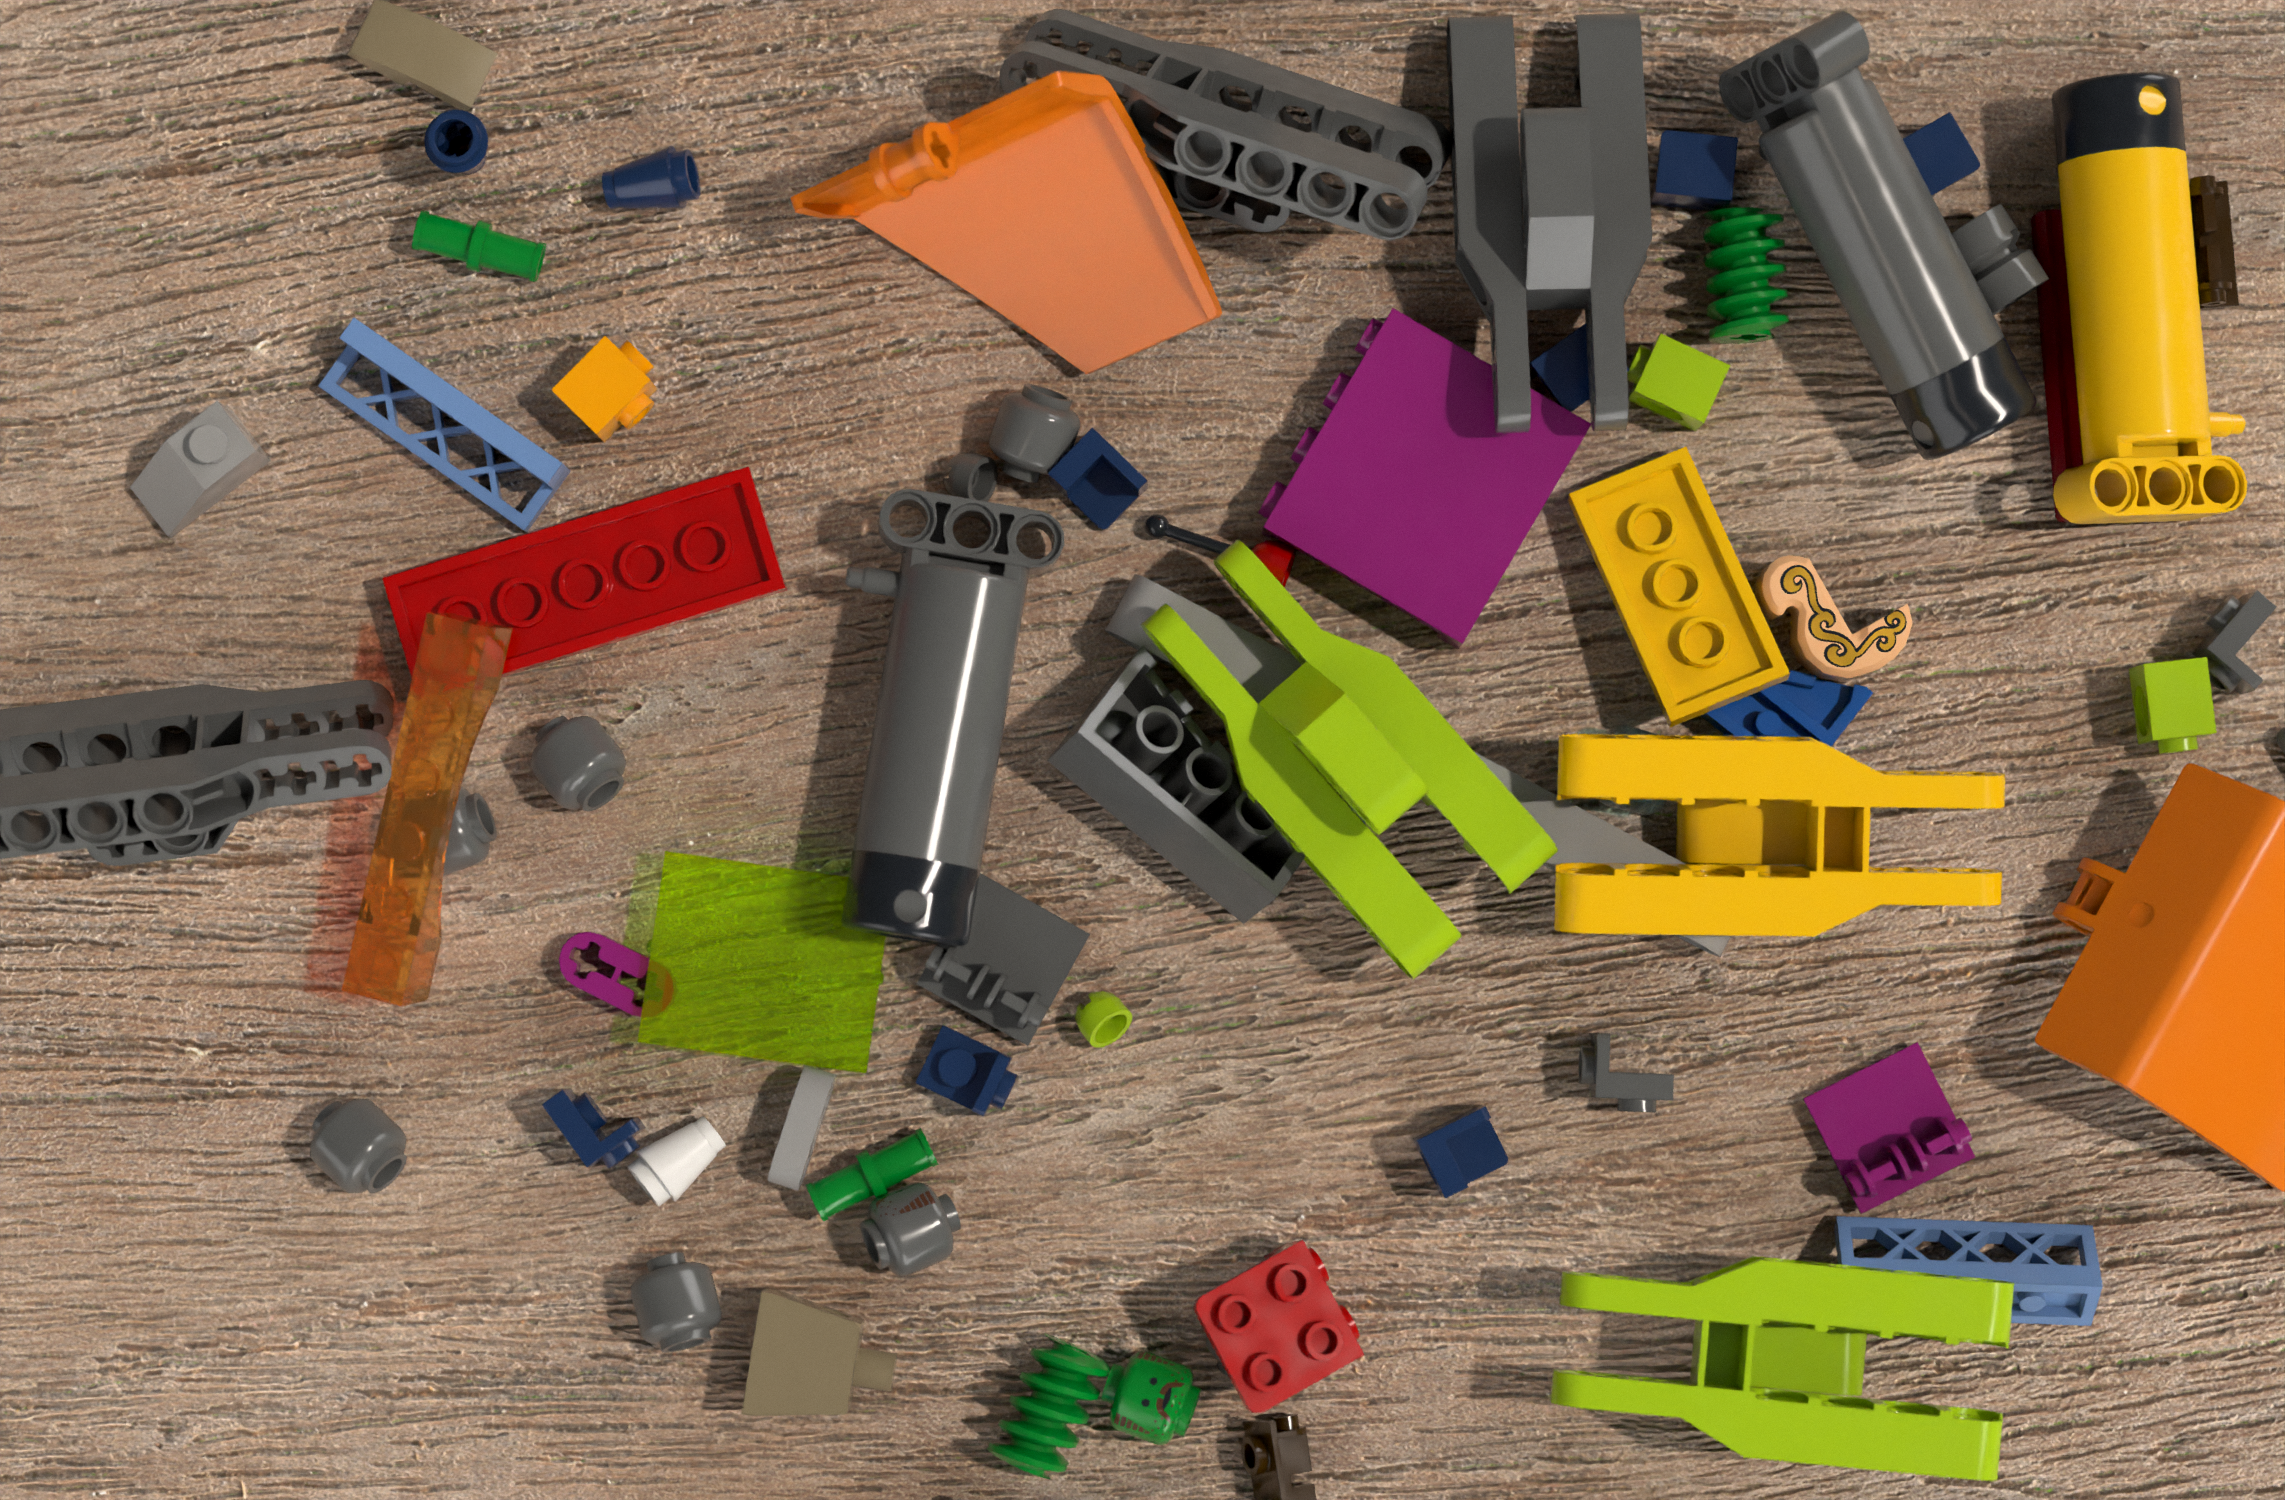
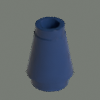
(451, 131)
(654, 181)

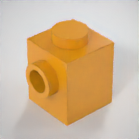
(608, 388)

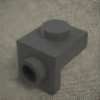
(2232, 627)
(1634, 1090)

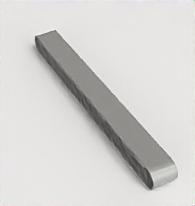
(1263, 667)

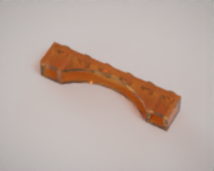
(401, 901)

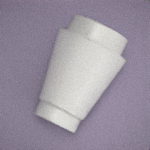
(676, 1160)

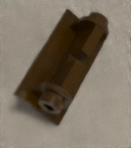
(2213, 242)
(1273, 1454)

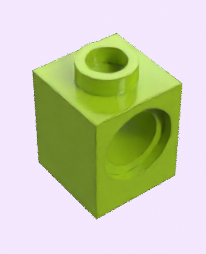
(1675, 381)
(2173, 703)

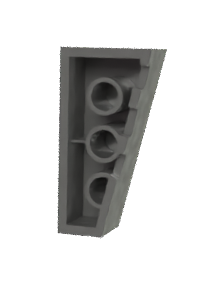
(1176, 789)

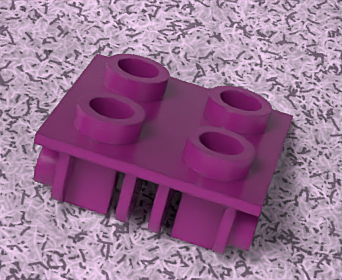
(1889, 1128)

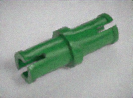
(478, 246)
(871, 1174)

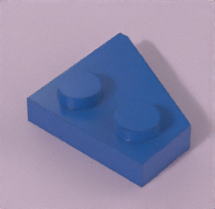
(1793, 709)

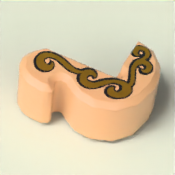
(1817, 628)

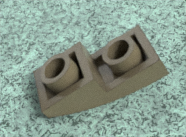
(422, 52)

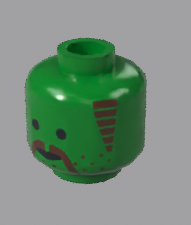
(1151, 1397)

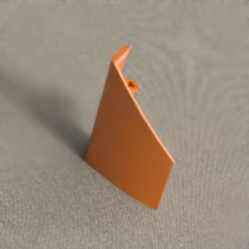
(1041, 217)
(2188, 970)

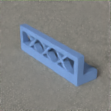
(456, 405)
(2042, 1287)

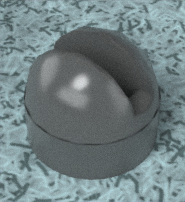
(971, 476)

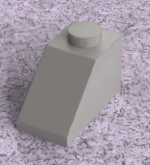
(198, 468)

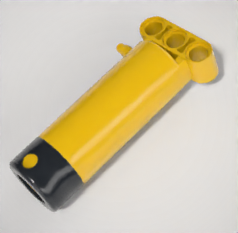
(2136, 310)

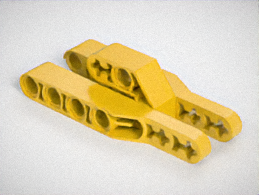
(1756, 805)

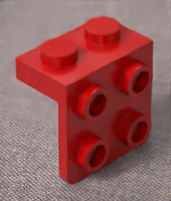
(1278, 1327)

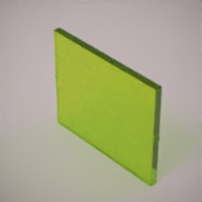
(759, 965)

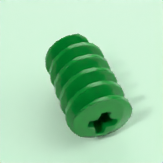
(1744, 274)
(1050, 1408)

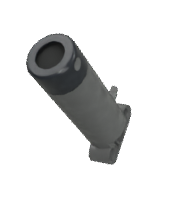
(1879, 235)
(938, 715)

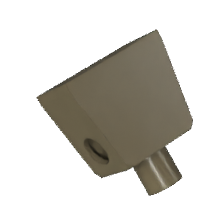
(809, 1359)

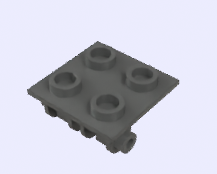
(1010, 963)

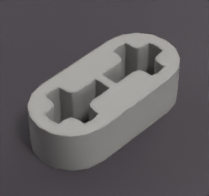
(801, 1128)

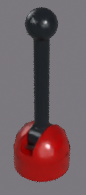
(1275, 555)

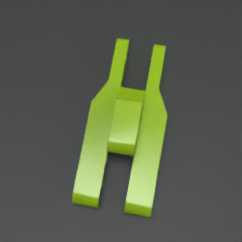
(1376, 748)
(1805, 1332)

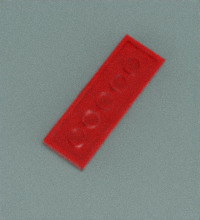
(603, 574)

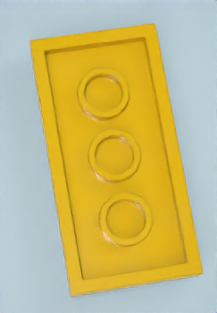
(1678, 587)

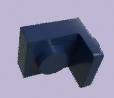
(967, 1072)
(581, 1122)

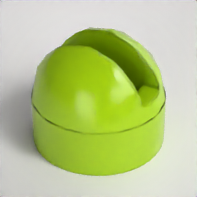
(1103, 1018)

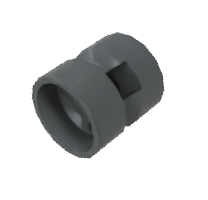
(1996, 262)

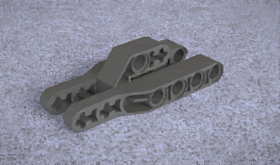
(1231, 168)
(1579, 199)
(183, 791)

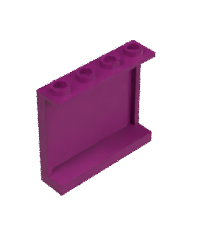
(1415, 483)

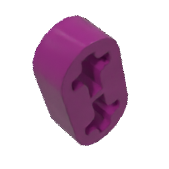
(598, 984)

